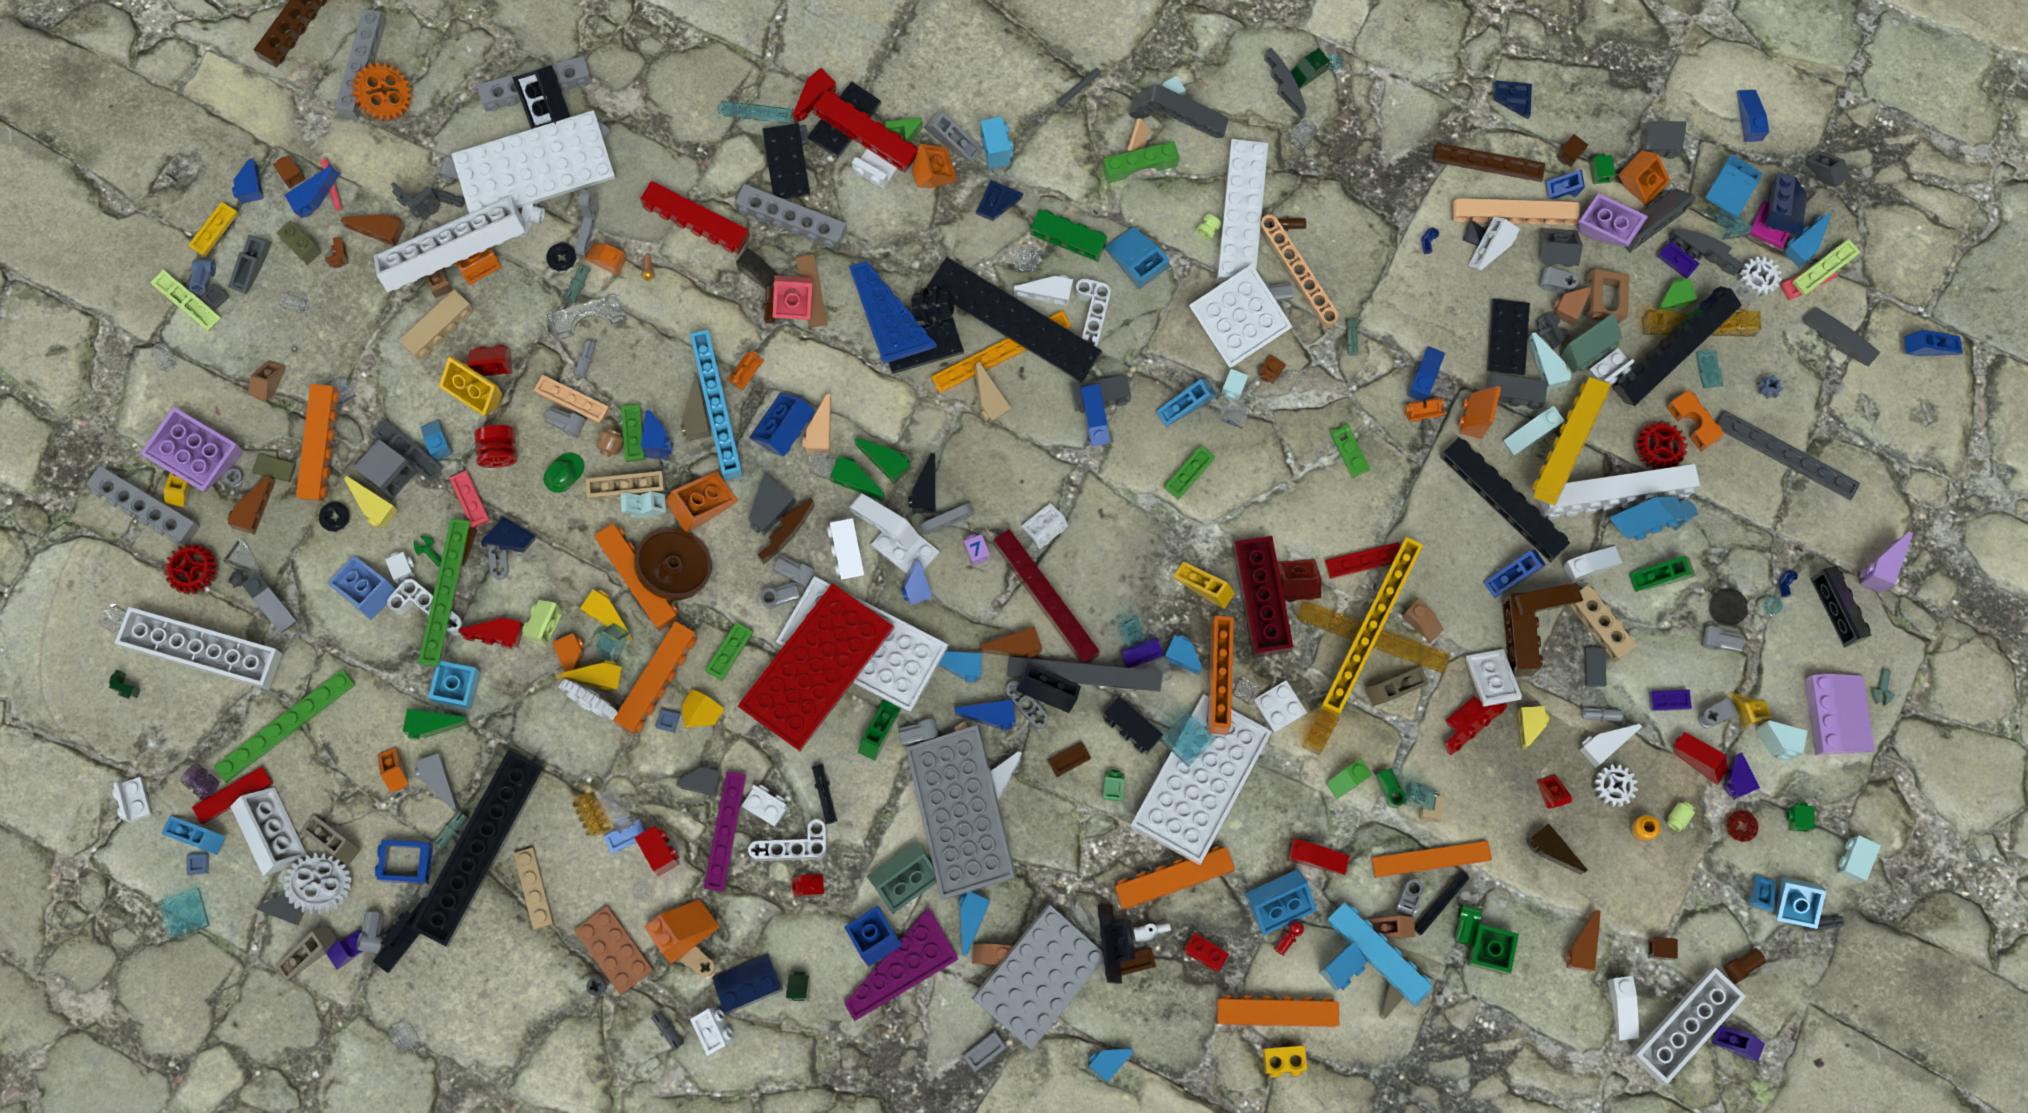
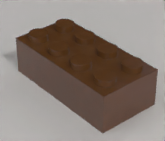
(1521, 639)

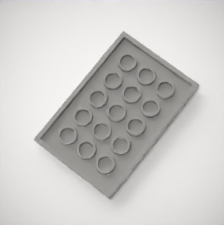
(1039, 977)

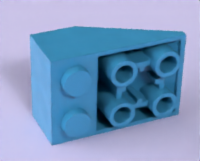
(1733, 185)
(1138, 257)

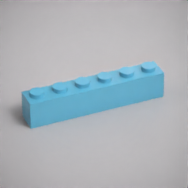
(1380, 954)

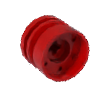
(495, 446)

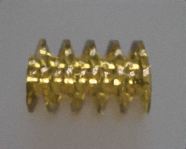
(589, 815)

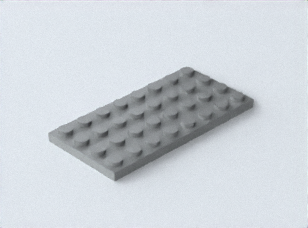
(960, 812)

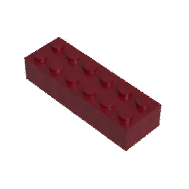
(1262, 596)

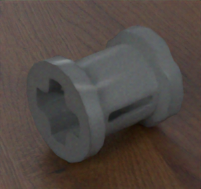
(591, 984)

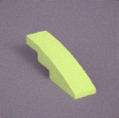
(185, 300)

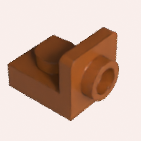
(340, 254)
(1271, 369)

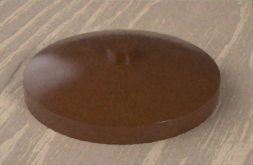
(672, 564)

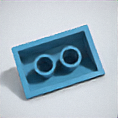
(1648, 517)
(1281, 902)

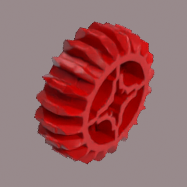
(1671, 459)
(186, 554)

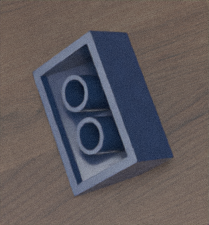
(1786, 204)
(746, 984)

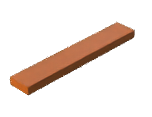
(1431, 859)

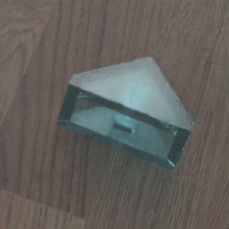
(1131, 631)
(1420, 796)

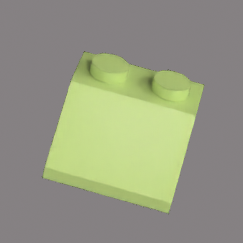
(543, 622)

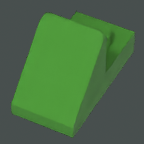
(909, 127)

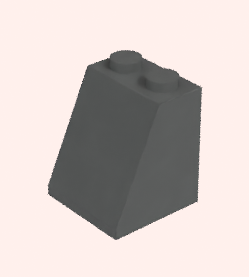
(385, 469)

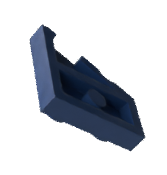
(1514, 96)
(997, 200)
(508, 537)

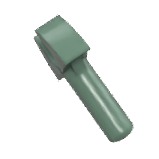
(1883, 689)

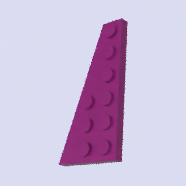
(920, 957)

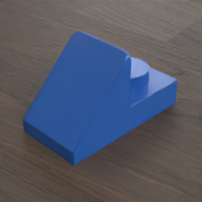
(1567, 184)

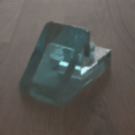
(1736, 226)

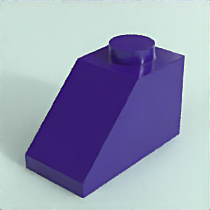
(1740, 778)
(1739, 1043)

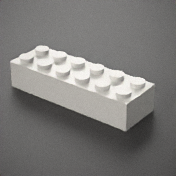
(1688, 1026)

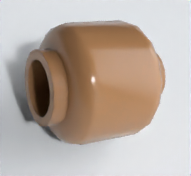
(609, 442)

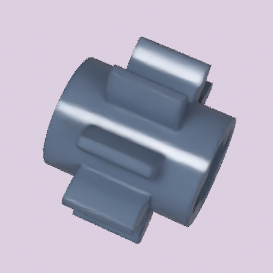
(1775, 386)

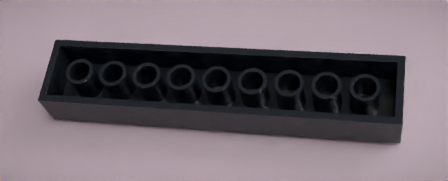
(477, 848)

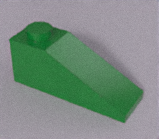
(887, 460)
(851, 476)
(1663, 574)
(427, 724)
(878, 730)

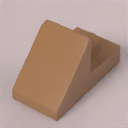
(438, 283)

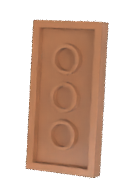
(613, 950)

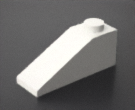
(1495, 241)
(1050, 290)
(1591, 564)
(1604, 744)
(1003, 773)
(1624, 1007)

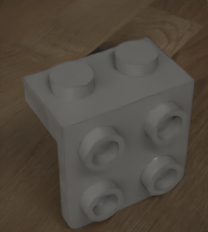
(422, 205)

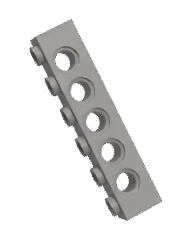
(362, 53)
(505, 85)
(751, 195)
(103, 479)

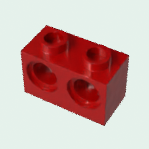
(1206, 953)

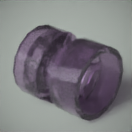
(198, 779)

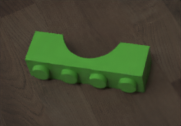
(1122, 165)

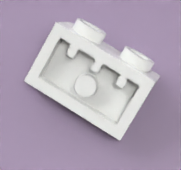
(1611, 367)
(1045, 525)
(132, 800)
(765, 805)
(712, 1030)

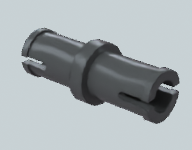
(667, 1030)

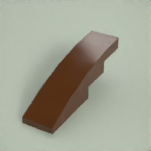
(790, 526)
(1548, 598)

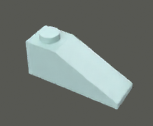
(1549, 364)
(1534, 431)

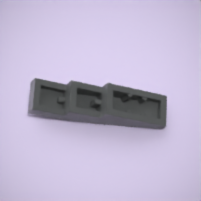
(1288, 87)
(1842, 336)
(405, 447)

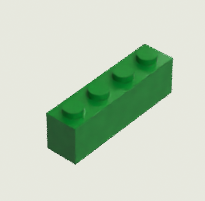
(1068, 235)

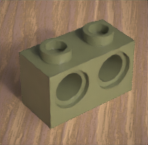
(298, 242)

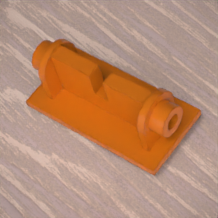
(745, 370)
(1416, 411)

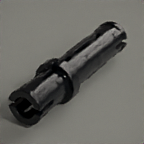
(830, 816)

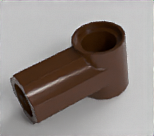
(1741, 967)

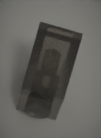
(756, 268)

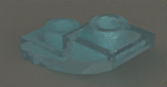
(1708, 369)

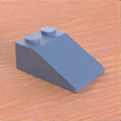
(362, 587)

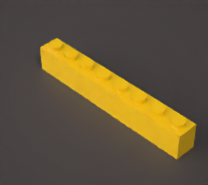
(1572, 440)

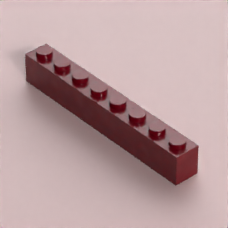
(1046, 597)

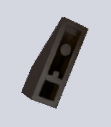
(1553, 848)

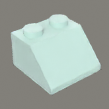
(1782, 740)

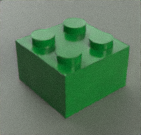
(1493, 949)

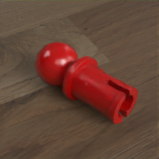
(1296, 929)

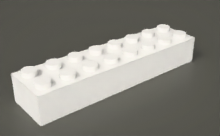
(1242, 208)
(448, 244)
(1622, 491)
(198, 648)

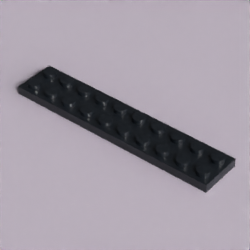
(1016, 320)

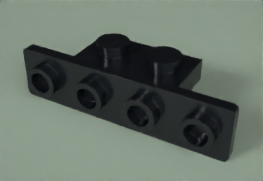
(398, 940)
(1116, 942)

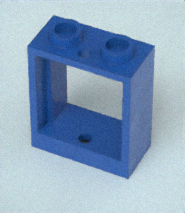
(424, 866)

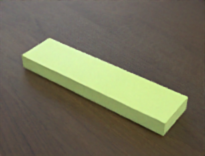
(1826, 267)

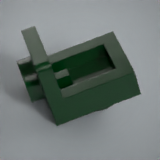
(116, 684)

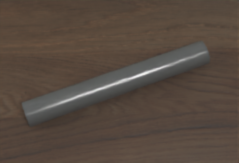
(1076, 89)

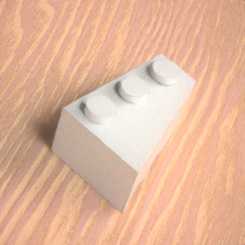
(845, 548)

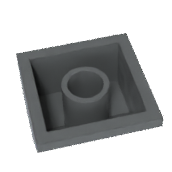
(1664, 138)
(1560, 247)

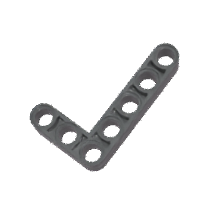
(1180, 108)

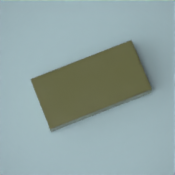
(274, 468)

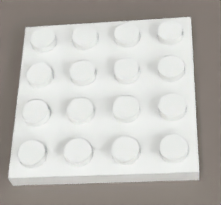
(1240, 316)

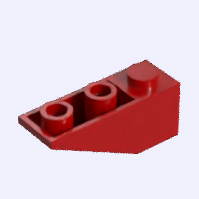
(812, 91)
(499, 631)

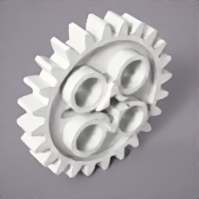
(587, 699)
(323, 898)

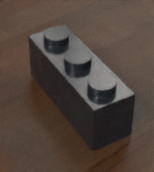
(1048, 688)
(1132, 726)

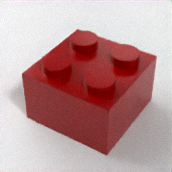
(657, 851)

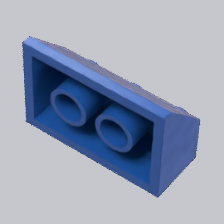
(782, 424)

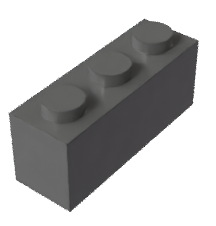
(1519, 390)
(1113, 391)

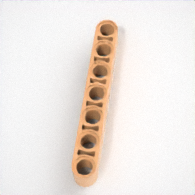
(1517, 211)
(1298, 262)

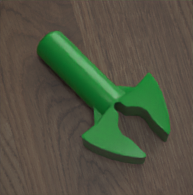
(427, 550)

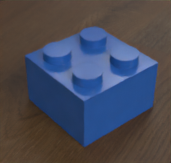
(873, 936)

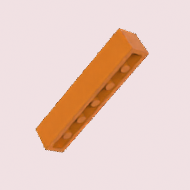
(317, 442)
(622, 557)
(1220, 675)
(655, 678)
(1173, 879)
(1277, 1012)

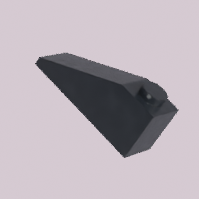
(924, 491)

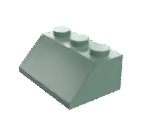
(1592, 344)
(903, 877)

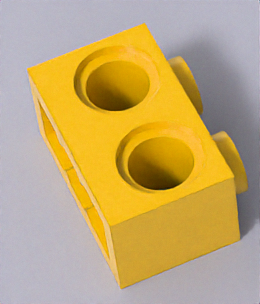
(1284, 1055)

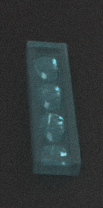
(749, 111)

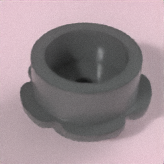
(237, 578)

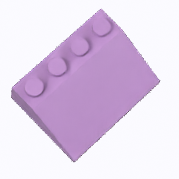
(191, 450)
(1839, 714)

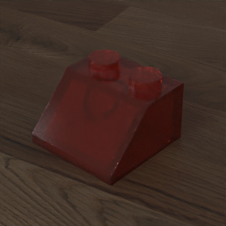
(1300, 579)

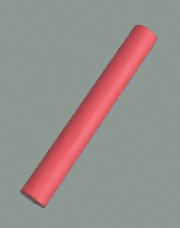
(333, 191)

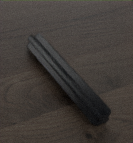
(1441, 903)

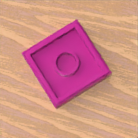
(1772, 236)

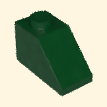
(1310, 68)
(798, 987)

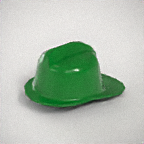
(563, 472)

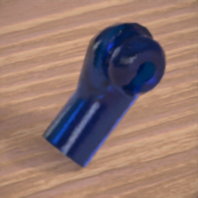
(1427, 238)
(1784, 582)

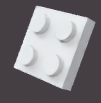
(1280, 707)

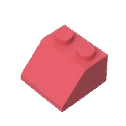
(792, 297)

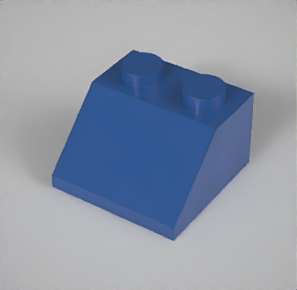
(655, 440)

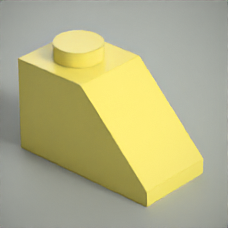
(1531, 723)

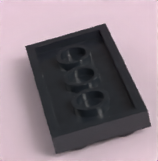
(834, 140)
(786, 161)
(1508, 336)
(947, 343)

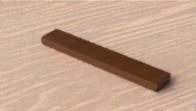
(1489, 162)

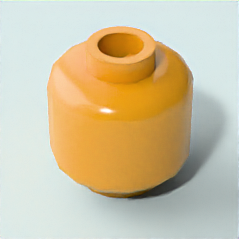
(1646, 828)

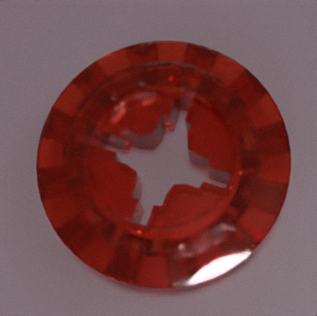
(1750, 830)

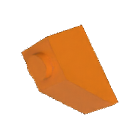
(606, 257)
(569, 651)
(392, 770)

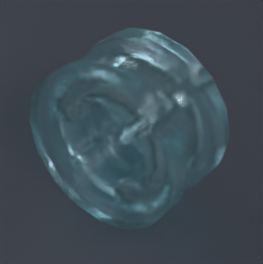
(1339, 61)
(1767, 608)

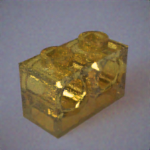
(1320, 732)

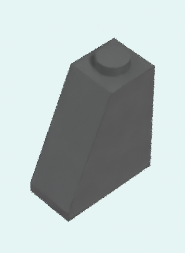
(769, 506)

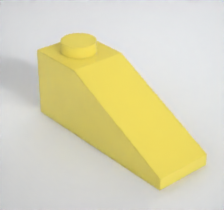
(373, 507)

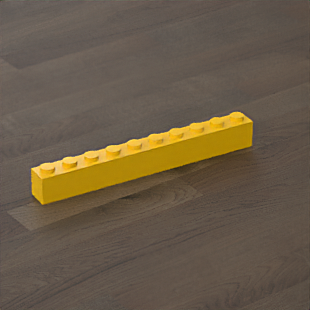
(1371, 626)

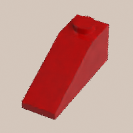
(1318, 857)

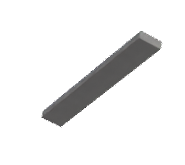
(1788, 455)
(1092, 674)

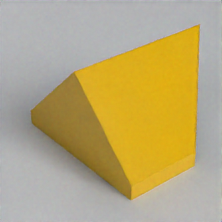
(700, 710)
(1751, 710)

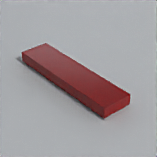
(1361, 560)
(223, 799)

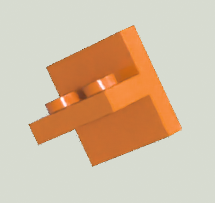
(478, 266)

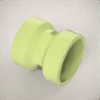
(1209, 226)

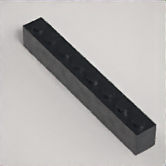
(1677, 345)
(1504, 499)

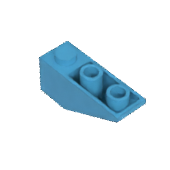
(1808, 244)

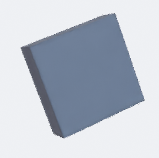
(668, 721)
(198, 864)

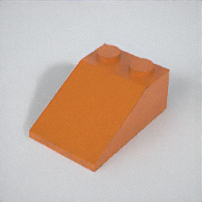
(1479, 412)
(700, 500)
(681, 929)

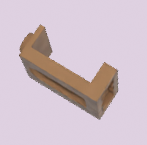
(1598, 279)

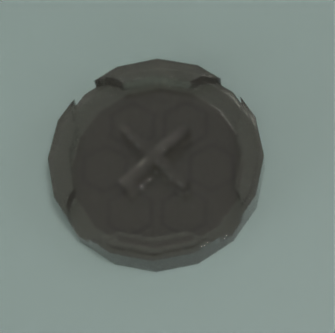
(1728, 607)

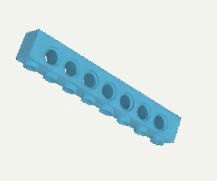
(716, 405)

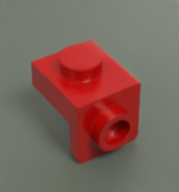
(808, 885)

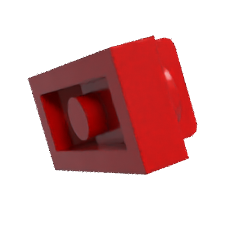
(1554, 792)

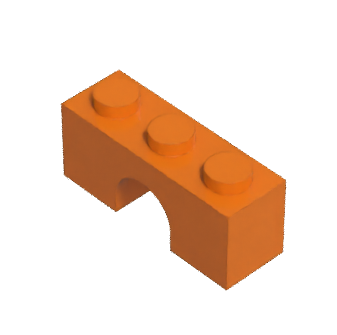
(1707, 430)

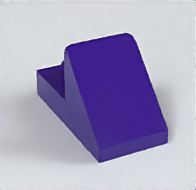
(344, 951)

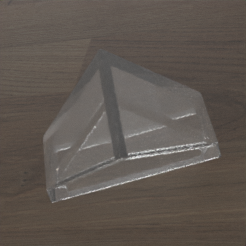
(242, 559)

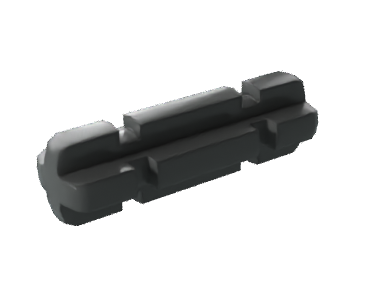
(448, 198)
(1827, 923)

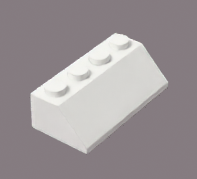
(268, 830)

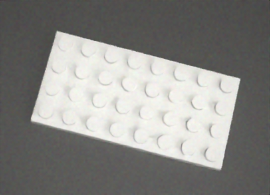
(535, 163)
(900, 665)
(1193, 801)

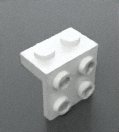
(873, 169)

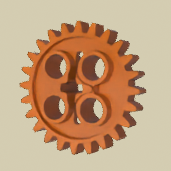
(385, 107)

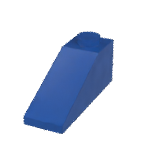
(1752, 115)
(311, 193)
(1932, 344)
(1426, 374)
(1095, 415)
(1515, 573)
(992, 714)

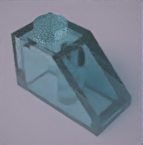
(612, 642)

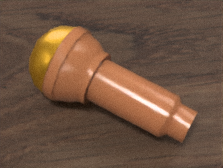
(647, 273)

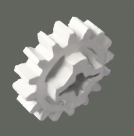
(1761, 275)
(1620, 792)

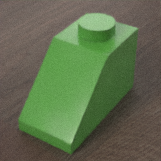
(1678, 295)
(1349, 779)

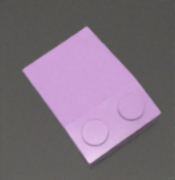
(1611, 221)
(1884, 570)

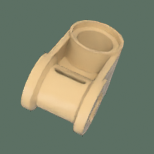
(695, 960)

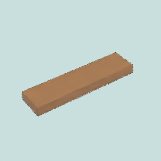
(807, 268)

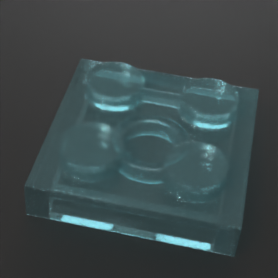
(1187, 739)
(184, 913)

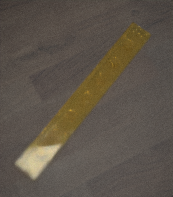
(1386, 641)

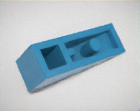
(1187, 402)
(963, 665)
(193, 835)
(972, 913)

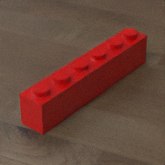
(865, 131)
(694, 217)

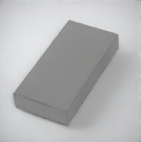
(984, 1051)

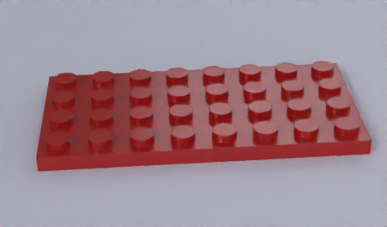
(816, 667)

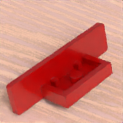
(1469, 721)

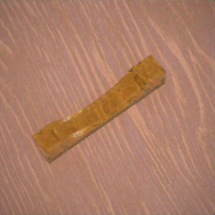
(1738, 324)

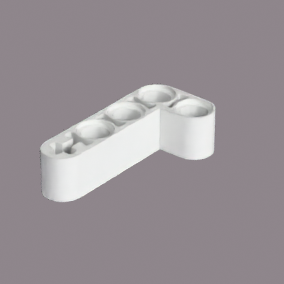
(1096, 301)
(884, 520)
(416, 598)
(787, 854)

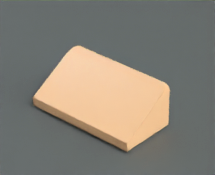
(1139, 136)

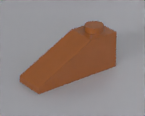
(379, 227)
(249, 510)
(1019, 644)
(1583, 950)

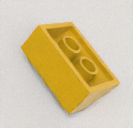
(470, 387)

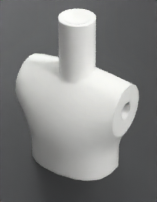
(1143, 932)

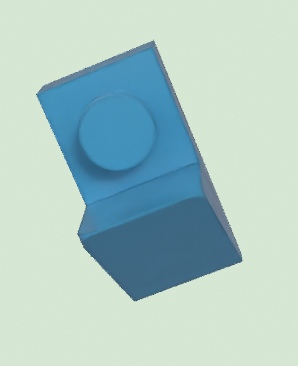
(1763, 894)

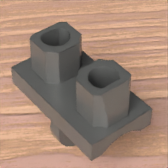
(1550, 331)

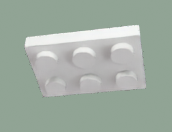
(904, 559)
(1493, 677)

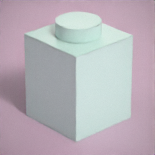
(1234, 385)

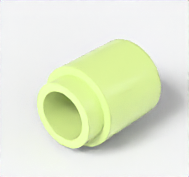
(1680, 816)

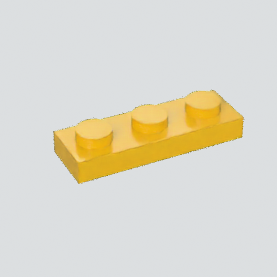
(213, 229)

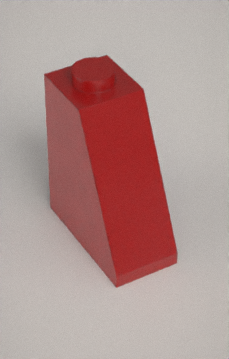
(1701, 757)

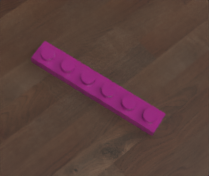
(725, 831)

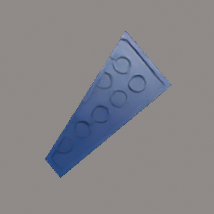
(890, 321)

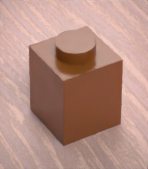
(288, 171)

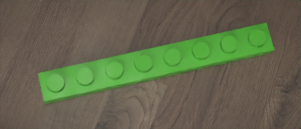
(444, 593)
(284, 726)

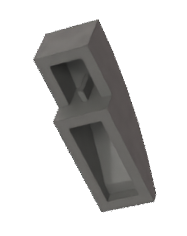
(249, 264)

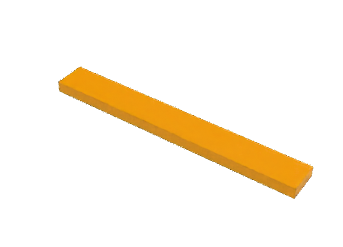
(988, 359)

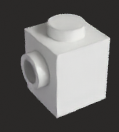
(400, 567)

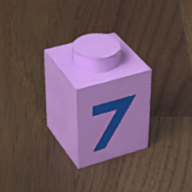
(976, 549)

